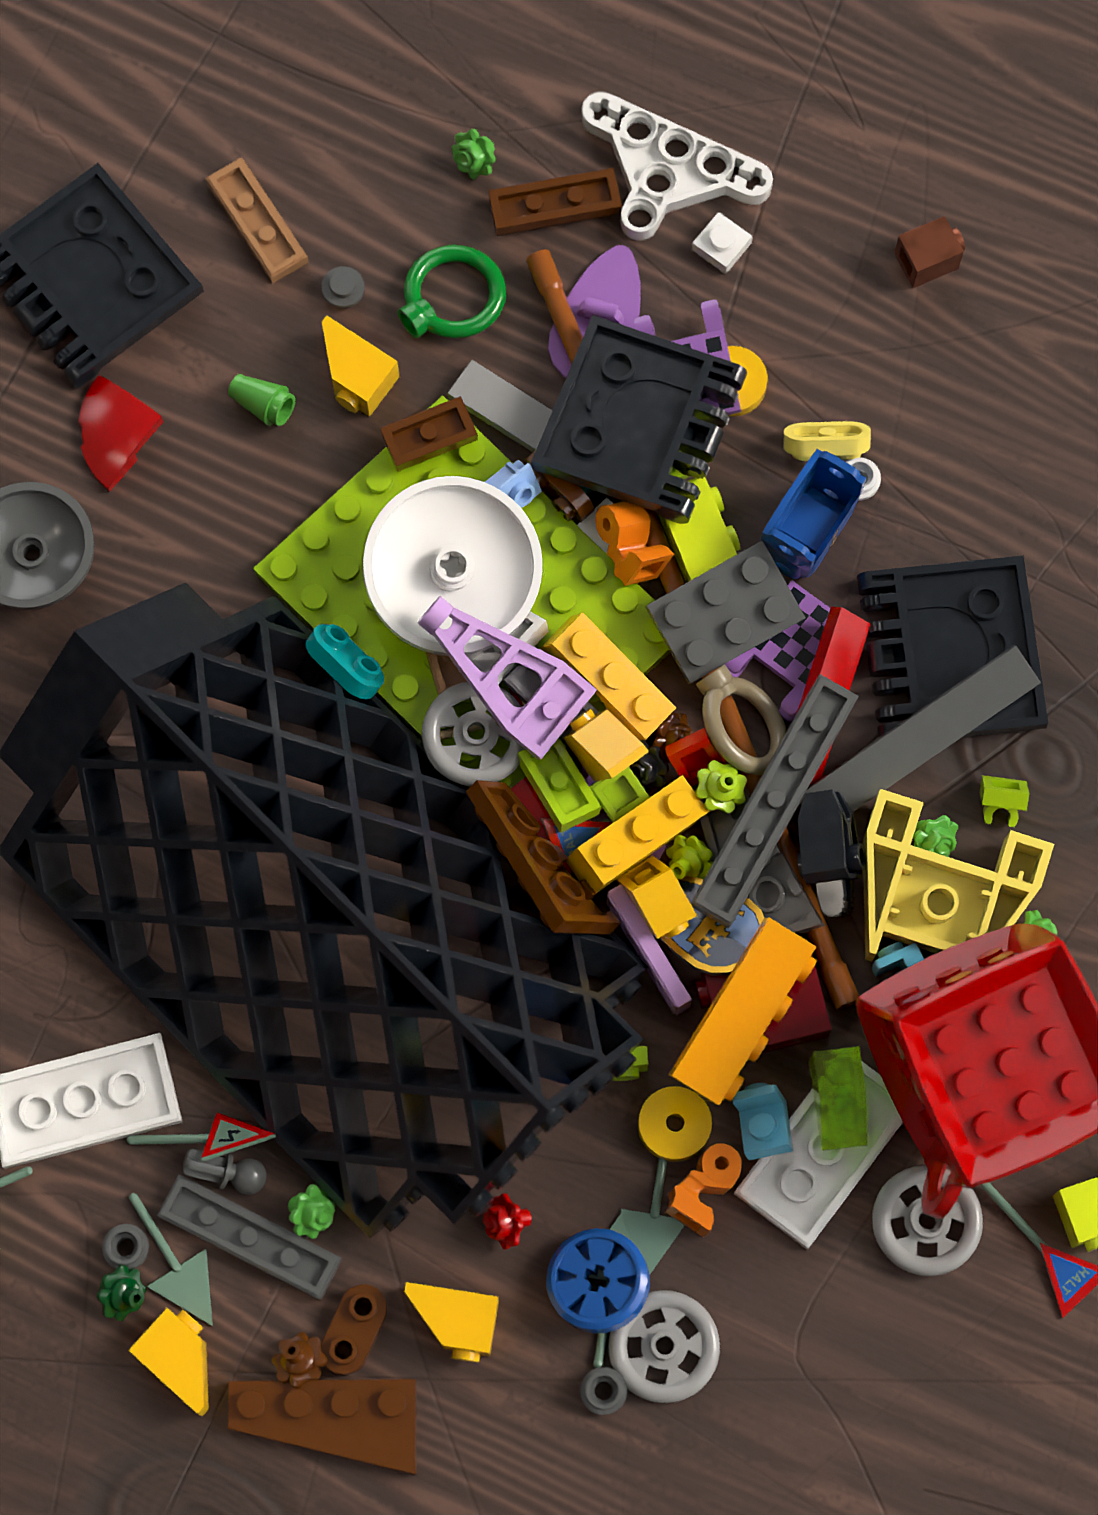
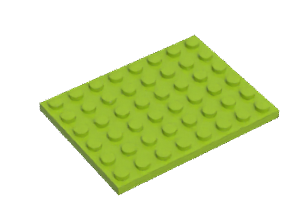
(322, 582)

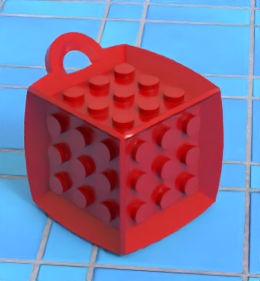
(987, 1056)

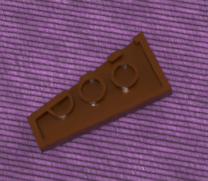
(561, 899)
(343, 1418)

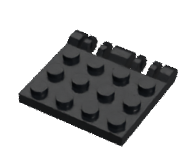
(94, 269)
(631, 414)
(949, 627)

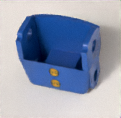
(812, 514)

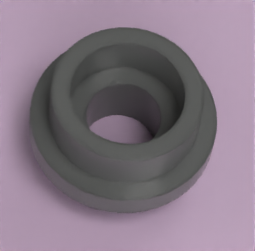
(119, 1234)
(608, 1376)

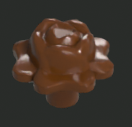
(670, 731)
(299, 1360)

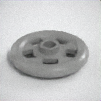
(447, 758)
(904, 1250)
(678, 1383)

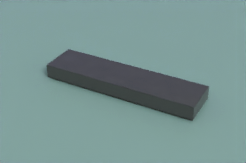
(249, 1237)

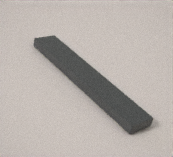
(930, 729)
(773, 801)

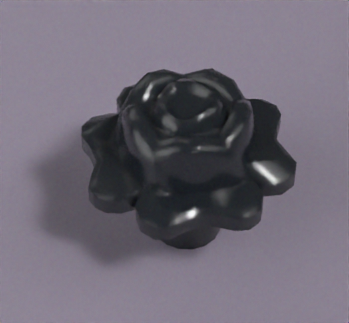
(650, 768)

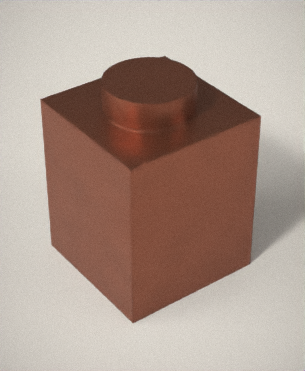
(930, 251)

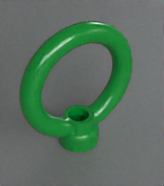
(418, 315)

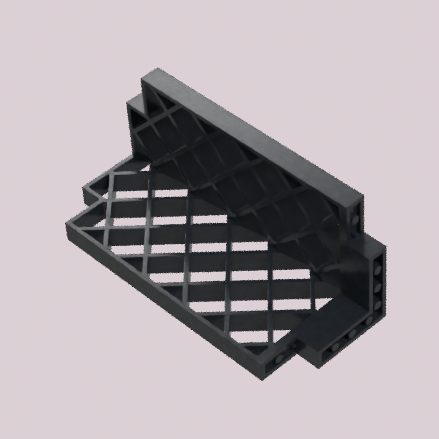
(183, 643)

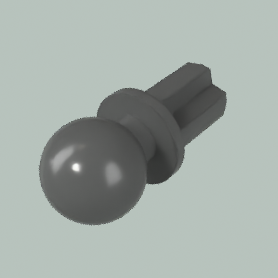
(246, 1176)

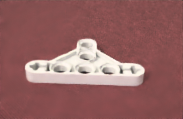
(686, 174)

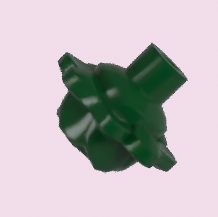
(121, 1293)

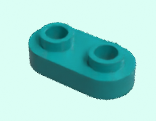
(345, 661)

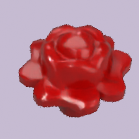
(505, 1221)

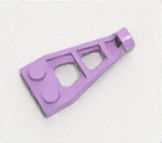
(550, 707)

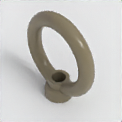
(719, 686)

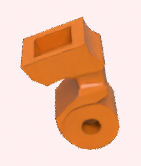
(627, 532)
(714, 1174)

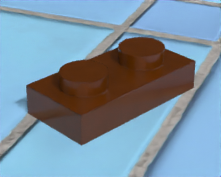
(429, 433)

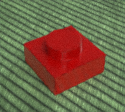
(692, 754)

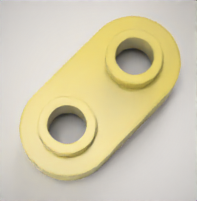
(842, 439)

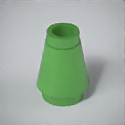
(263, 399)

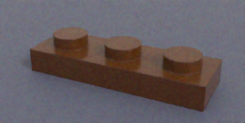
(555, 201)

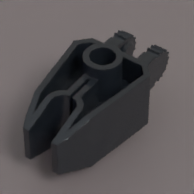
(830, 850)

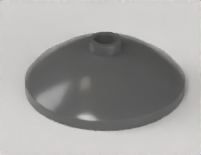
(55, 525)

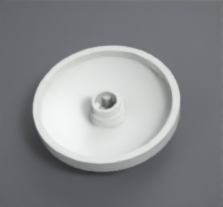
(454, 543)

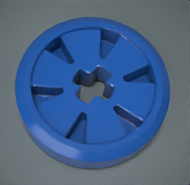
(623, 1268)

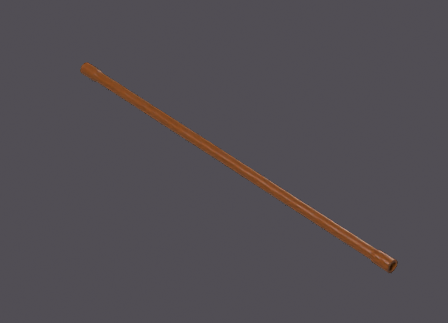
(833, 968)

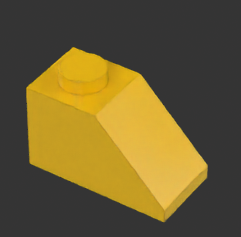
(357, 369)
(603, 744)
(658, 897)
(457, 1319)
(177, 1357)

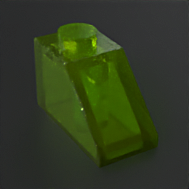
(839, 1098)

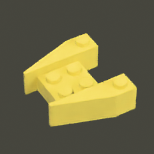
(935, 898)

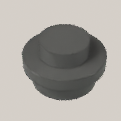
(343, 287)

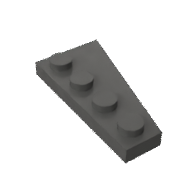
(777, 887)

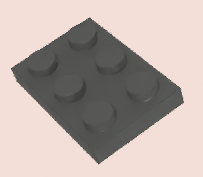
(725, 612)

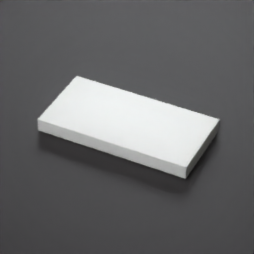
(86, 1100)
(807, 1186)

